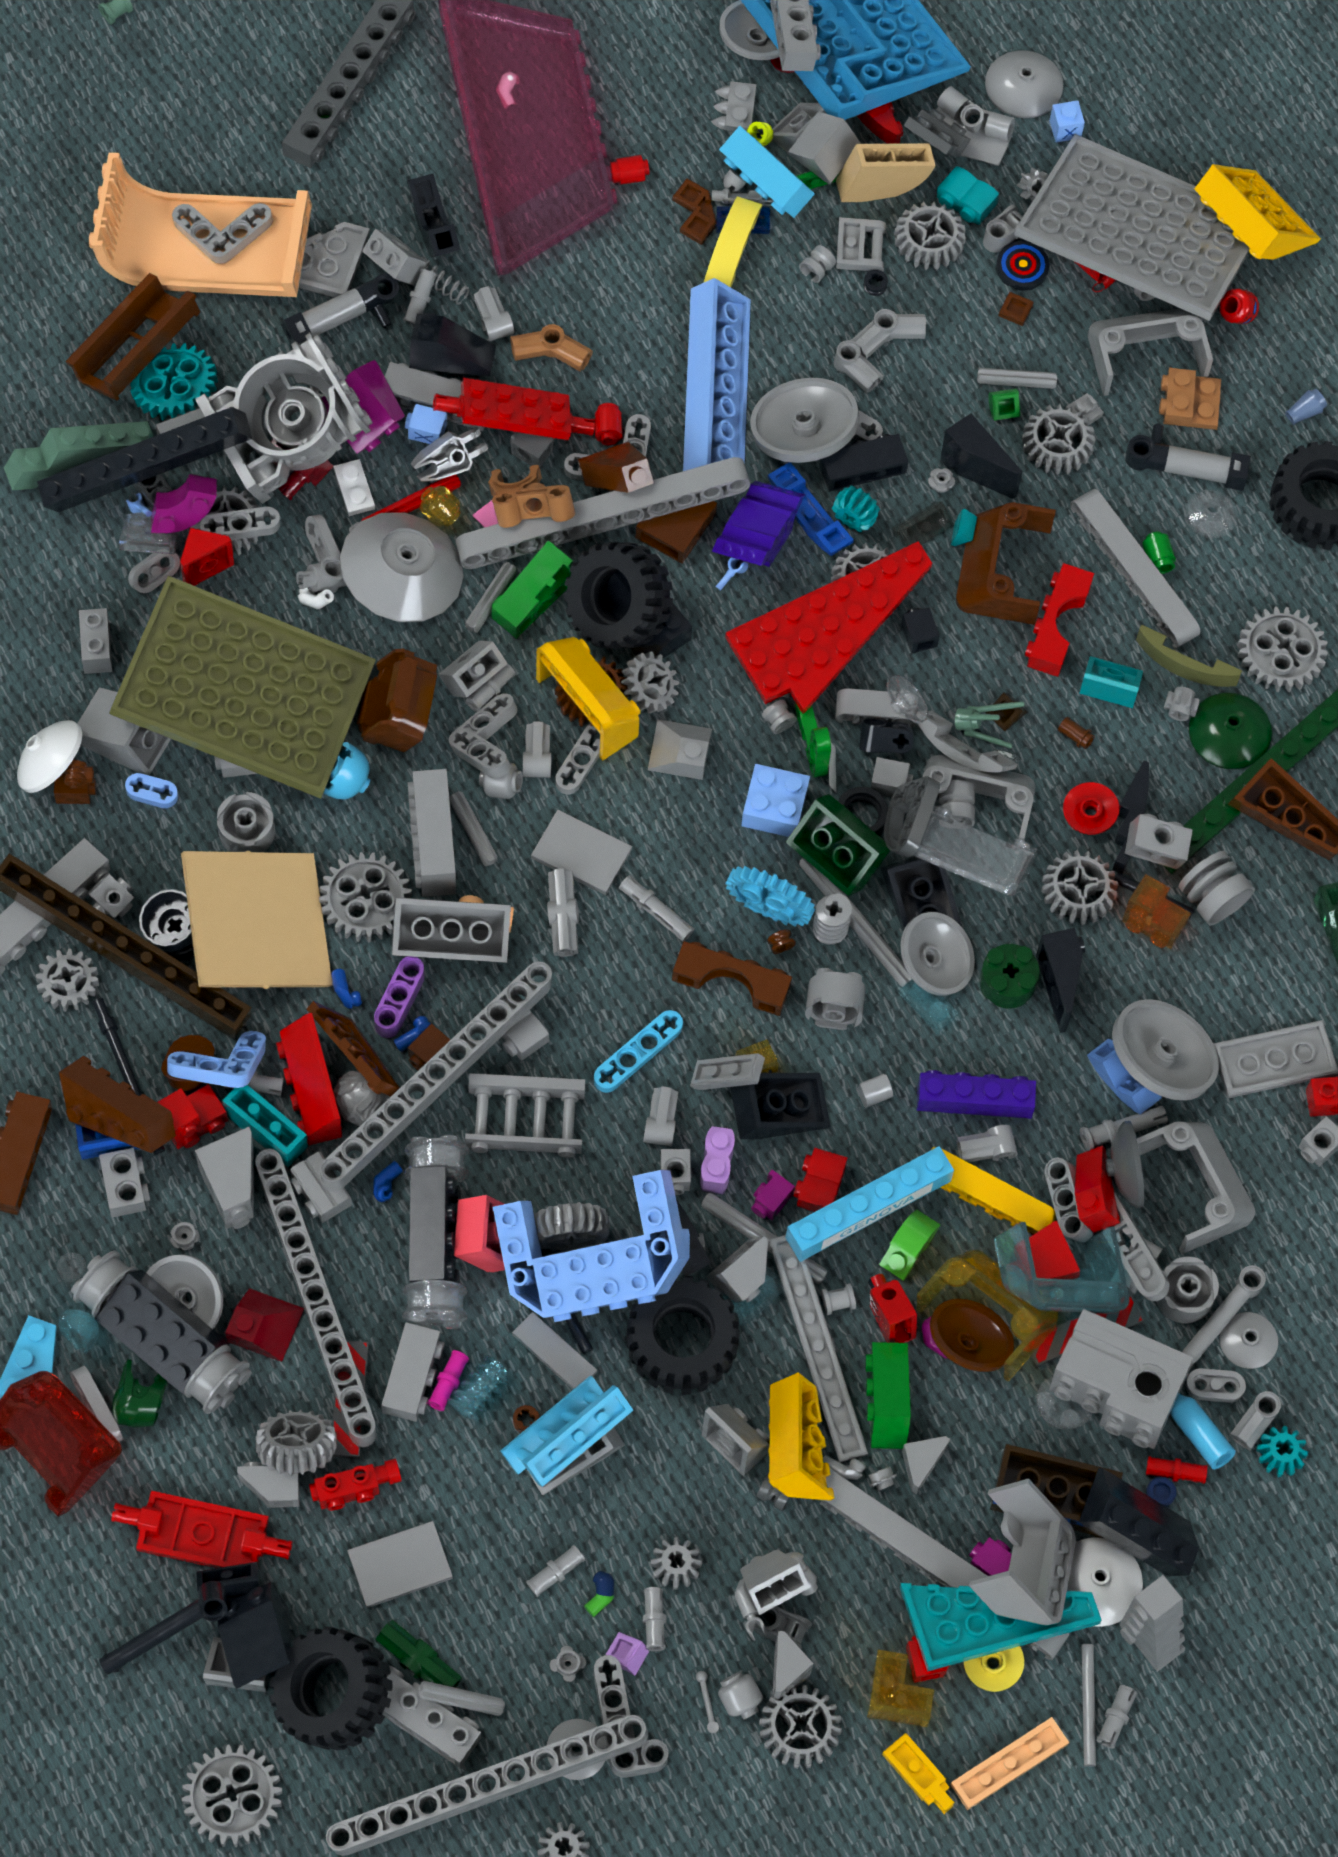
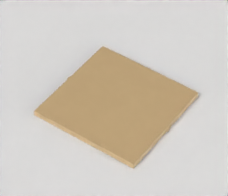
(256, 919)

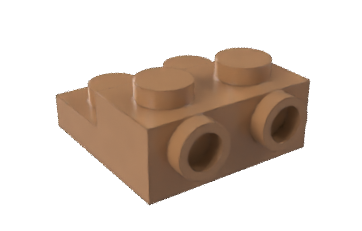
(1190, 399)

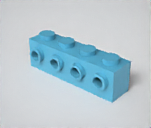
(767, 172)

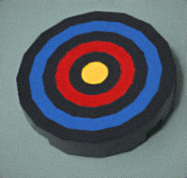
(1022, 265)

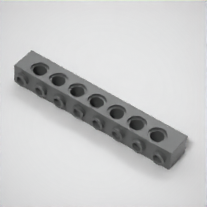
(335, 84)

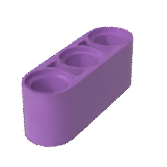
(403, 985)

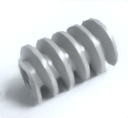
(832, 918)

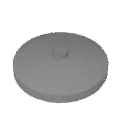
(804, 420)
(1165, 1049)

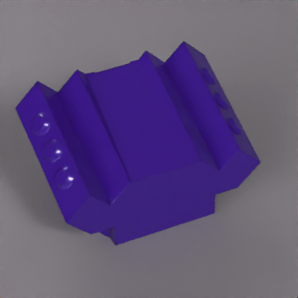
(759, 524)

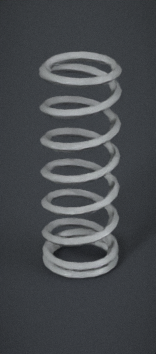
(448, 280)

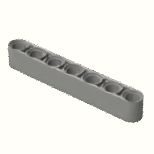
(1136, 567)

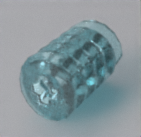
(480, 1388)

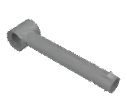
(1225, 1312)

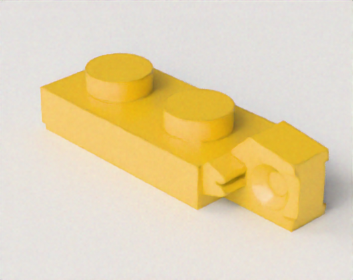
(919, 1772)

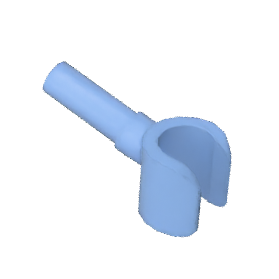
(138, 506)
(731, 572)

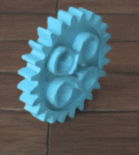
(770, 896)

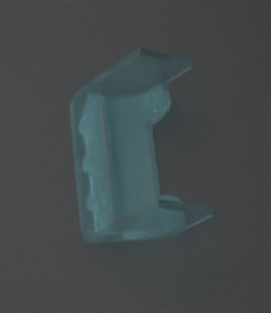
(1097, 1290)

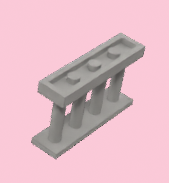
(512, 1089)

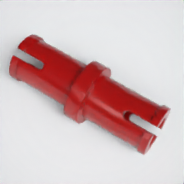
(1176, 1470)

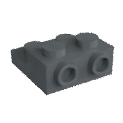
(932, 128)

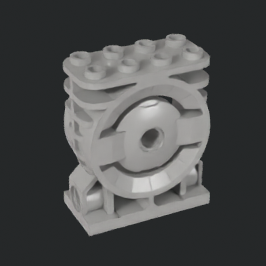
(311, 435)

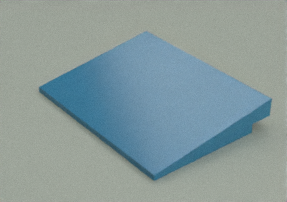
(871, 52)

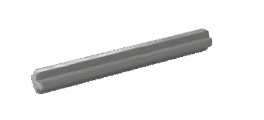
(752, 1229)

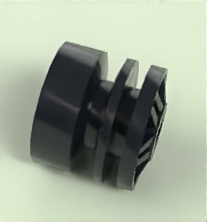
(160, 919)

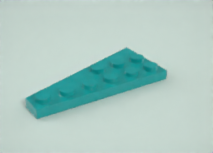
(959, 1626)

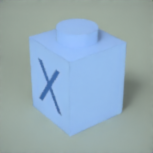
(1066, 120)
(425, 424)

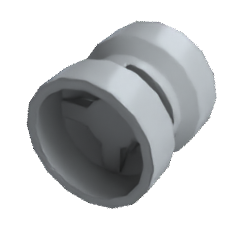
(819, 262)

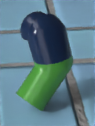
(604, 1593)

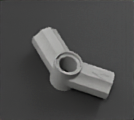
(900, 327)

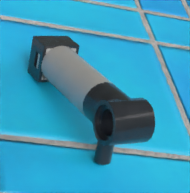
(342, 309)
(1186, 462)

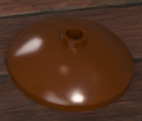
(971, 1335)

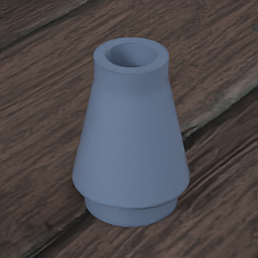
(1307, 406)

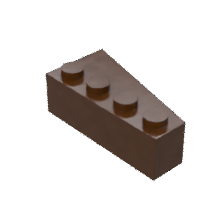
(1288, 809)
(114, 1107)

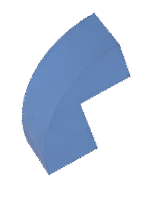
(1119, 1080)

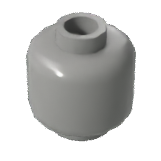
(502, 787)
(740, 1695)

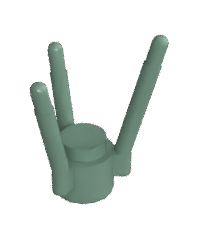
(971, 719)

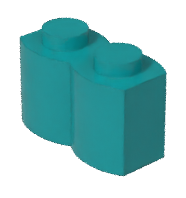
(967, 195)

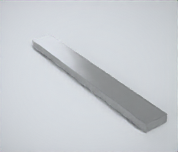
(819, 1352)

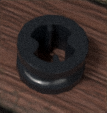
(879, 275)

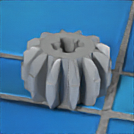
(688, 1563)
(575, 1846)

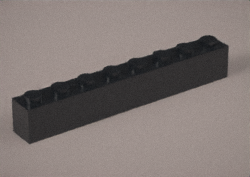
(144, 459)

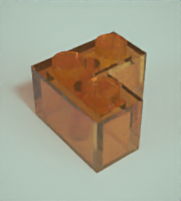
(1154, 915)

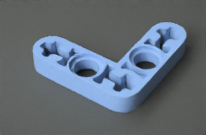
(224, 1071)

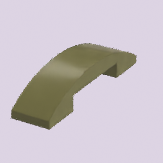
(1184, 666)

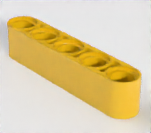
(997, 1196)

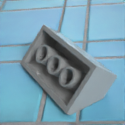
(451, 930)

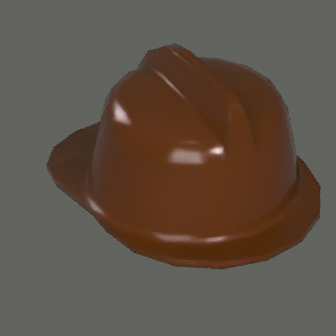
(191, 1044)

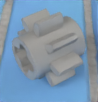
(1031, 183)
(1181, 704)

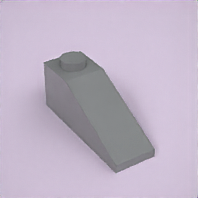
(597, 1452)

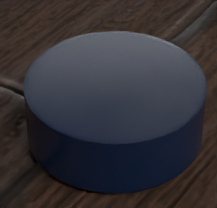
(1162, 1491)

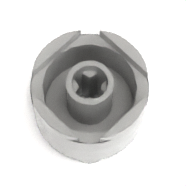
(246, 823)
(835, 999)
(1198, 1280)

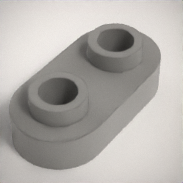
(153, 572)
(1214, 1385)

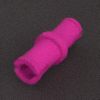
(448, 1380)

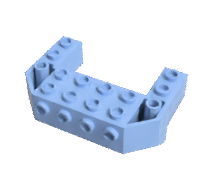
(601, 1273)

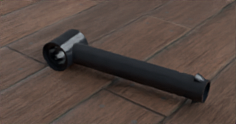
(170, 1626)

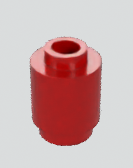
(629, 169)
(608, 424)

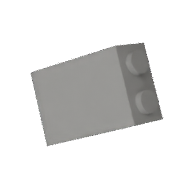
(117, 738)
(229, 1176)

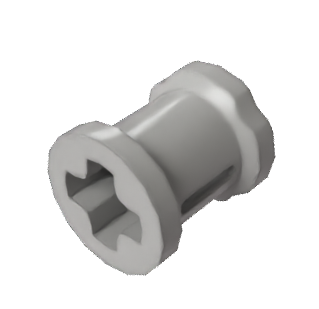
(838, 1299)

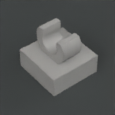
(1088, 408)

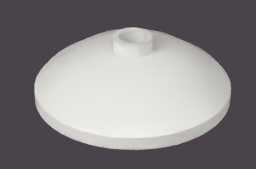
(48, 755)
(1121, 1574)

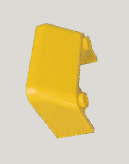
(591, 691)

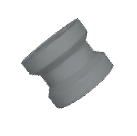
(779, 716)

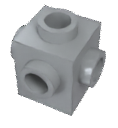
(102, 890)

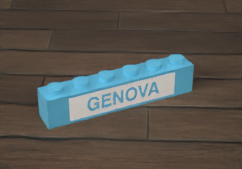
(869, 1203)

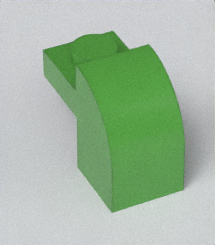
(909, 1243)

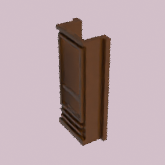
(143, 303)

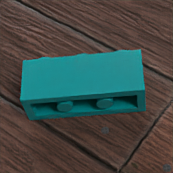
(266, 1123)

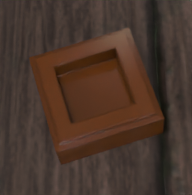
(1016, 308)

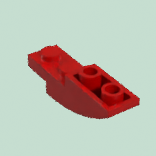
(883, 124)

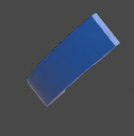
(811, 516)

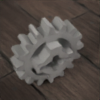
(646, 669)
(51, 983)

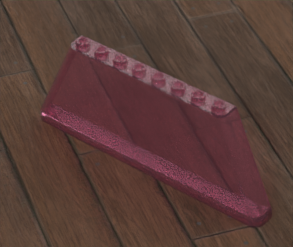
(527, 136)

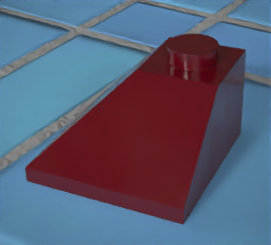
(263, 1324)

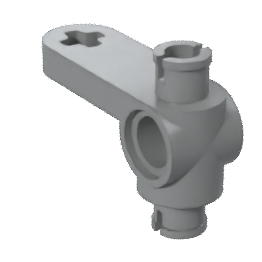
(328, 572)

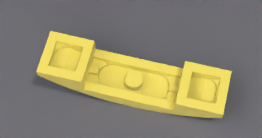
(733, 240)

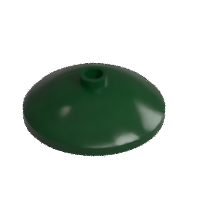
(1227, 744)

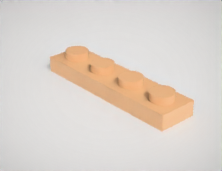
(1009, 1763)

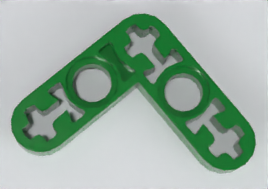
(817, 742)

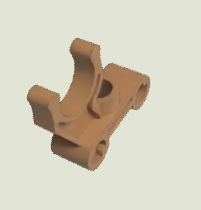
(516, 502)

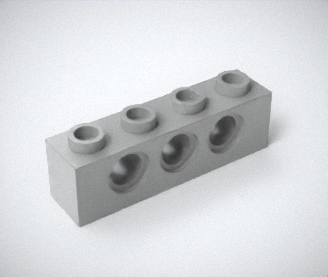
(795, 34)

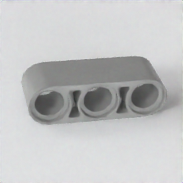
(866, 704)
(1059, 1191)

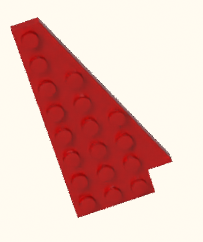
(818, 634)

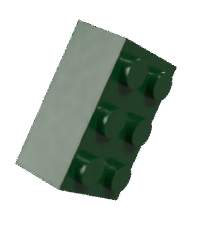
(838, 844)

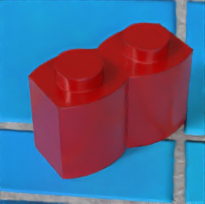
(822, 1179)

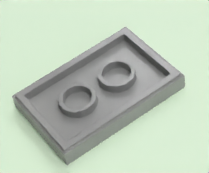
(584, 850)
(400, 1564)

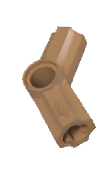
(565, 349)

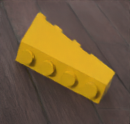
(796, 1440)

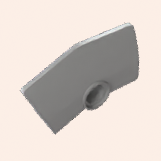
(988, 136)

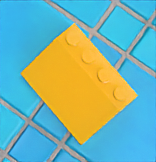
(1254, 212)

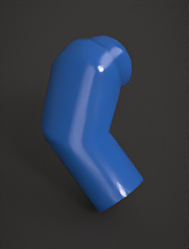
(341, 989)
(406, 1039)
(383, 1182)

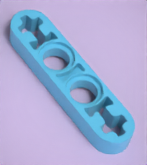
(634, 1048)

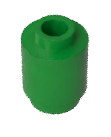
(1160, 551)

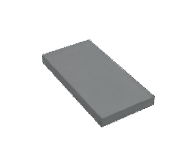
(1275, 1059)

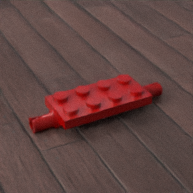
(514, 409)
(200, 1531)

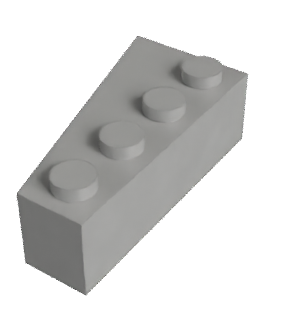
(1155, 1623)

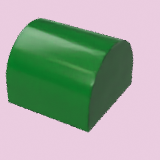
(1004, 404)

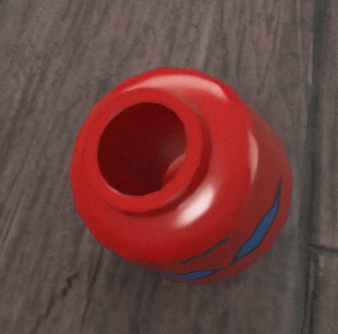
(1239, 306)

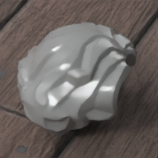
(355, 1099)

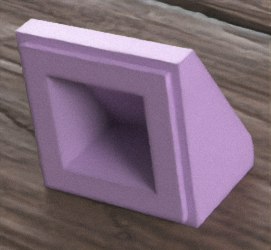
(629, 1652)

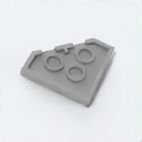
(333, 259)

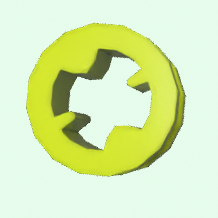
(767, 132)

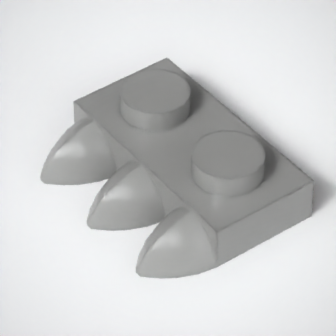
(738, 107)

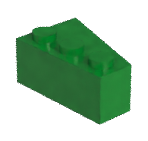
(533, 590)
(888, 1394)

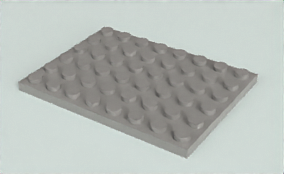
(1134, 227)

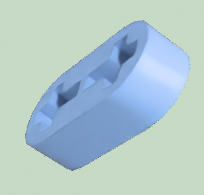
(149, 796)

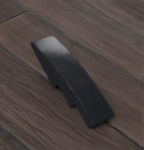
(1129, 808)

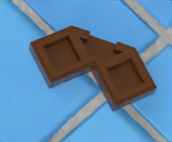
(698, 201)

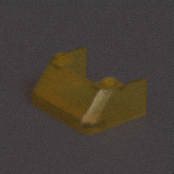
(1027, 1324)

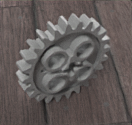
(1264, 661)
(356, 874)
(241, 1821)

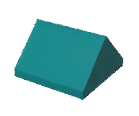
(1111, 682)

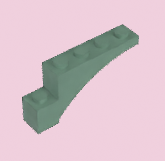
(68, 448)

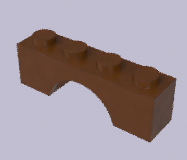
(699, 965)

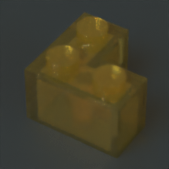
(892, 1698)

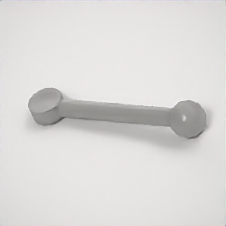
(712, 1726)

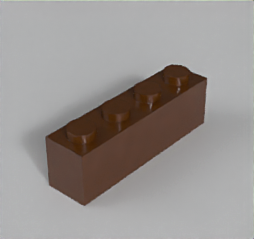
(20, 1145)

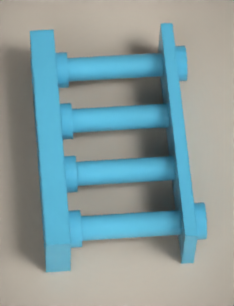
(566, 1430)

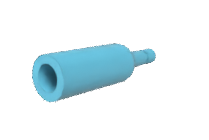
(1202, 1432)

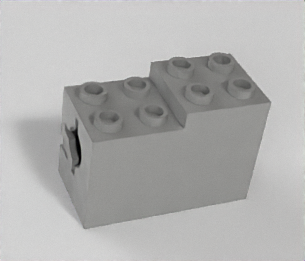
(1121, 1377)

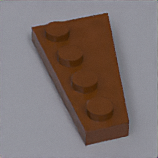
(355, 1047)

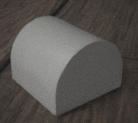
(875, 1090)

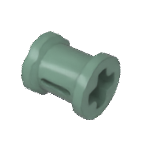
(114, 9)

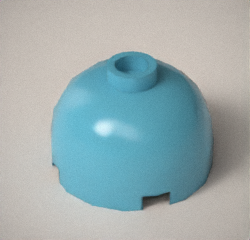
(348, 774)

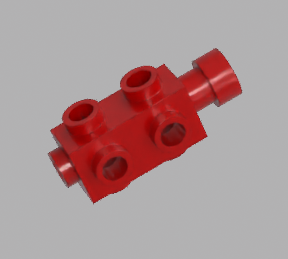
(348, 1486)

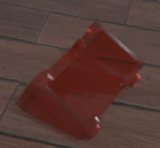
(56, 1437)

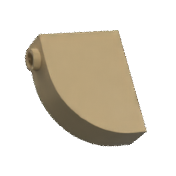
(884, 171)

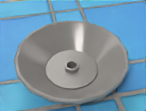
(395, 585)

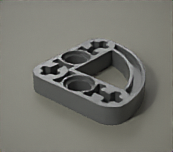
(916, 800)

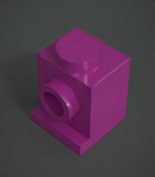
(772, 1196)

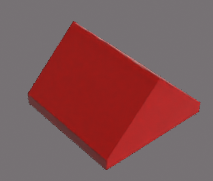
(205, 556)

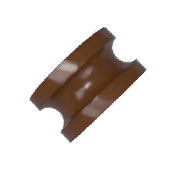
(781, 941)
(533, 1413)

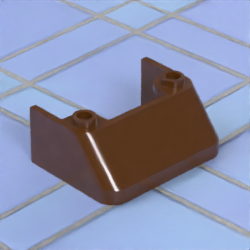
(979, 587)

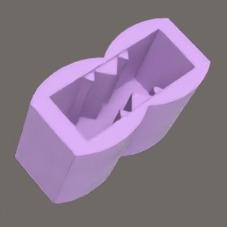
(717, 1160)

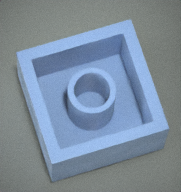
(775, 800)

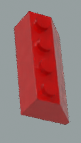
(309, 1080)

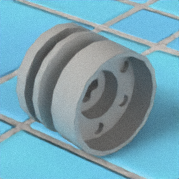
(1216, 888)

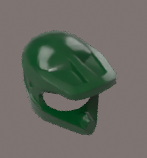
(137, 1404)

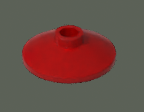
(1095, 797)

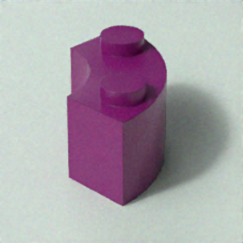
(184, 506)

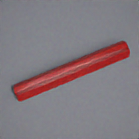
(414, 500)

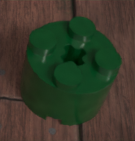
(994, 976)

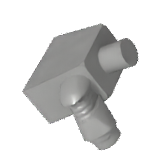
(769, 1582)

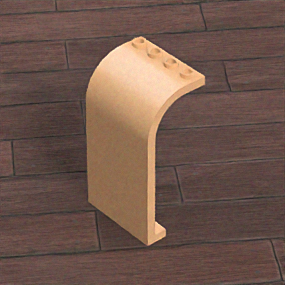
(139, 237)

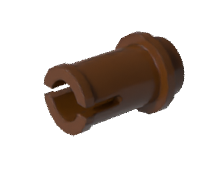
(1076, 733)

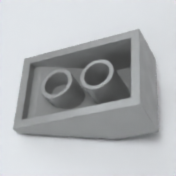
(734, 1438)

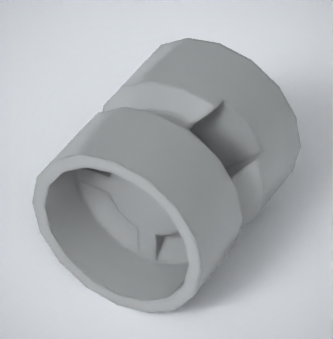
(960, 800)

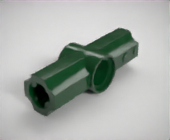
(416, 1656)

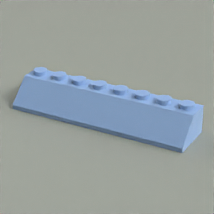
(716, 375)

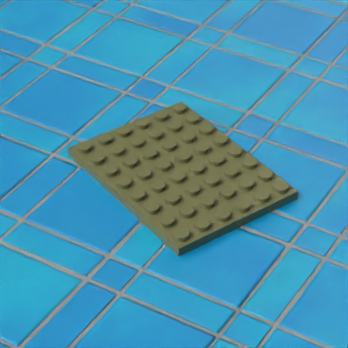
(243, 687)

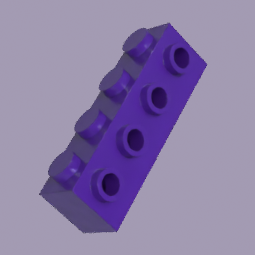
(976, 1095)

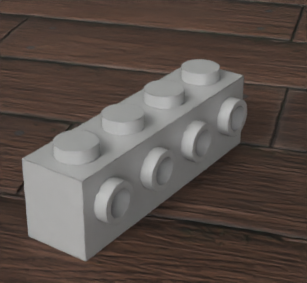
(430, 1721)

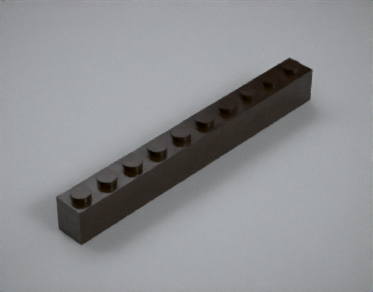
(122, 946)

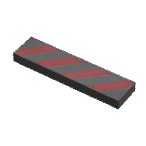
(1056, 1342)
(345, 1446)

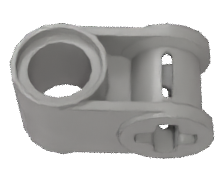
(1003, 227)

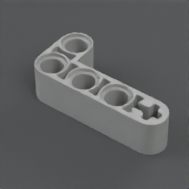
(640, 1764)

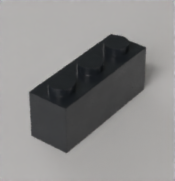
(864, 462)

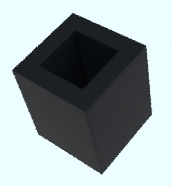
(920, 629)

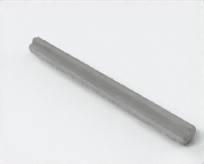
(862, 928)

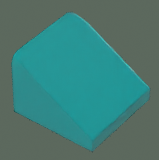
(964, 528)

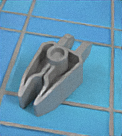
(448, 455)

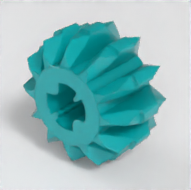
(855, 508)
(1289, 1460)

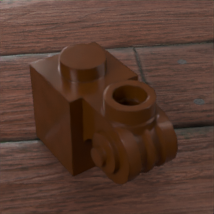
(75, 784)

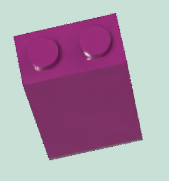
(377, 401)

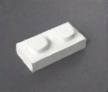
(354, 487)

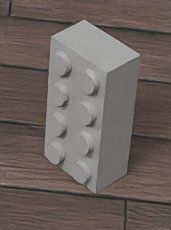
(432, 833)

